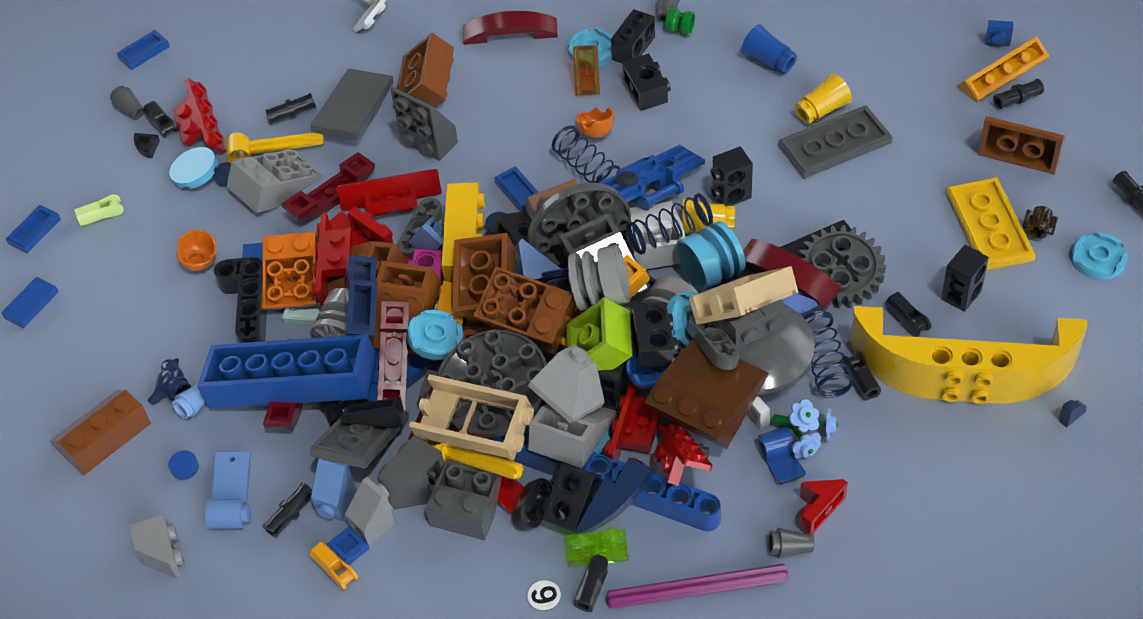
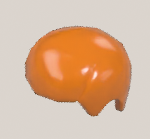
(595, 123)
(196, 250)

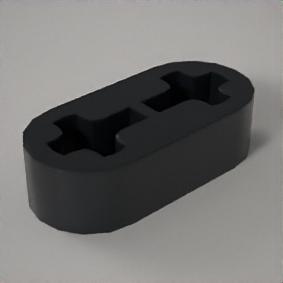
(529, 501)

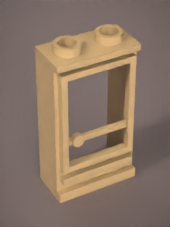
(743, 295)
(442, 405)

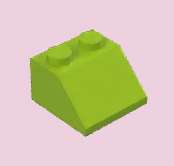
(603, 334)

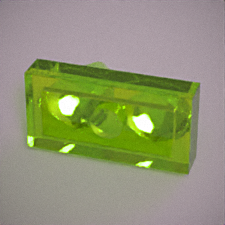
(607, 543)

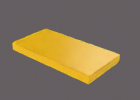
(991, 223)

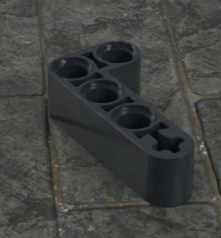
(245, 278)

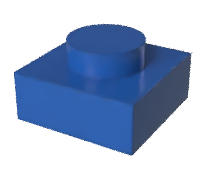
(999, 33)

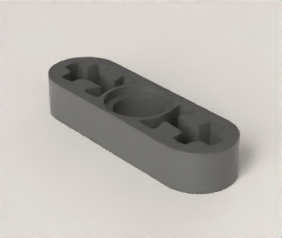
(419, 218)
(714, 343)

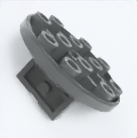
(570, 210)
(774, 341)
(494, 361)

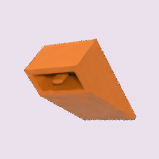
(289, 270)

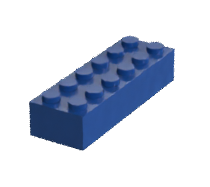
(288, 371)

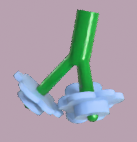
(804, 419)

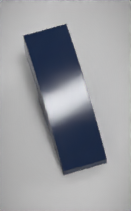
(360, 295)
(616, 495)

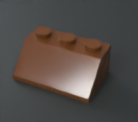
(427, 70)
(1021, 145)
(473, 267)
(101, 431)

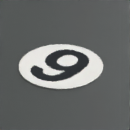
(544, 595)

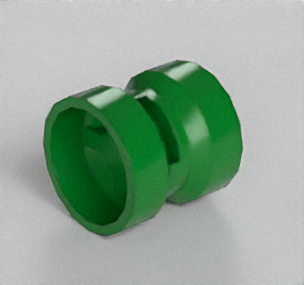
(680, 21)

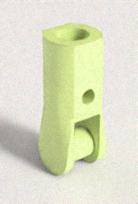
(99, 210)

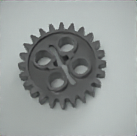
(843, 264)

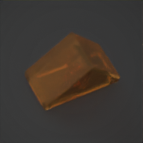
(586, 70)

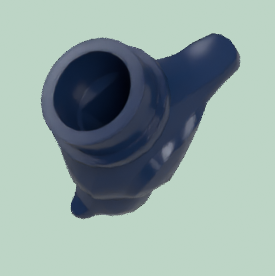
(169, 382)

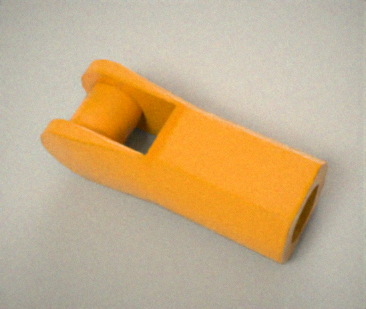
(332, 564)

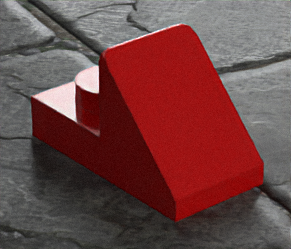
(822, 501)

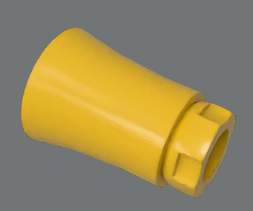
(823, 99)
(720, 213)

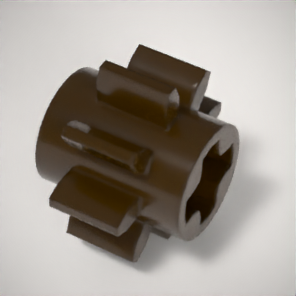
(1040, 222)

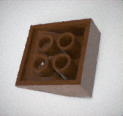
(704, 396)

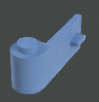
(229, 491)

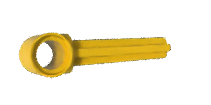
(239, 146)
(479, 460)

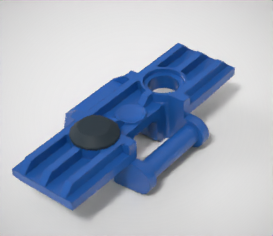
(632, 179)

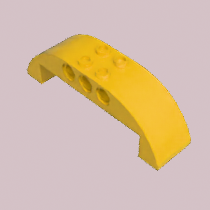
(966, 368)

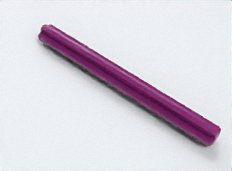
(697, 586)

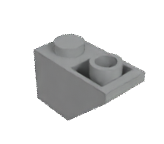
(370, 511)
(155, 546)

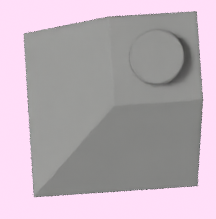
(570, 384)

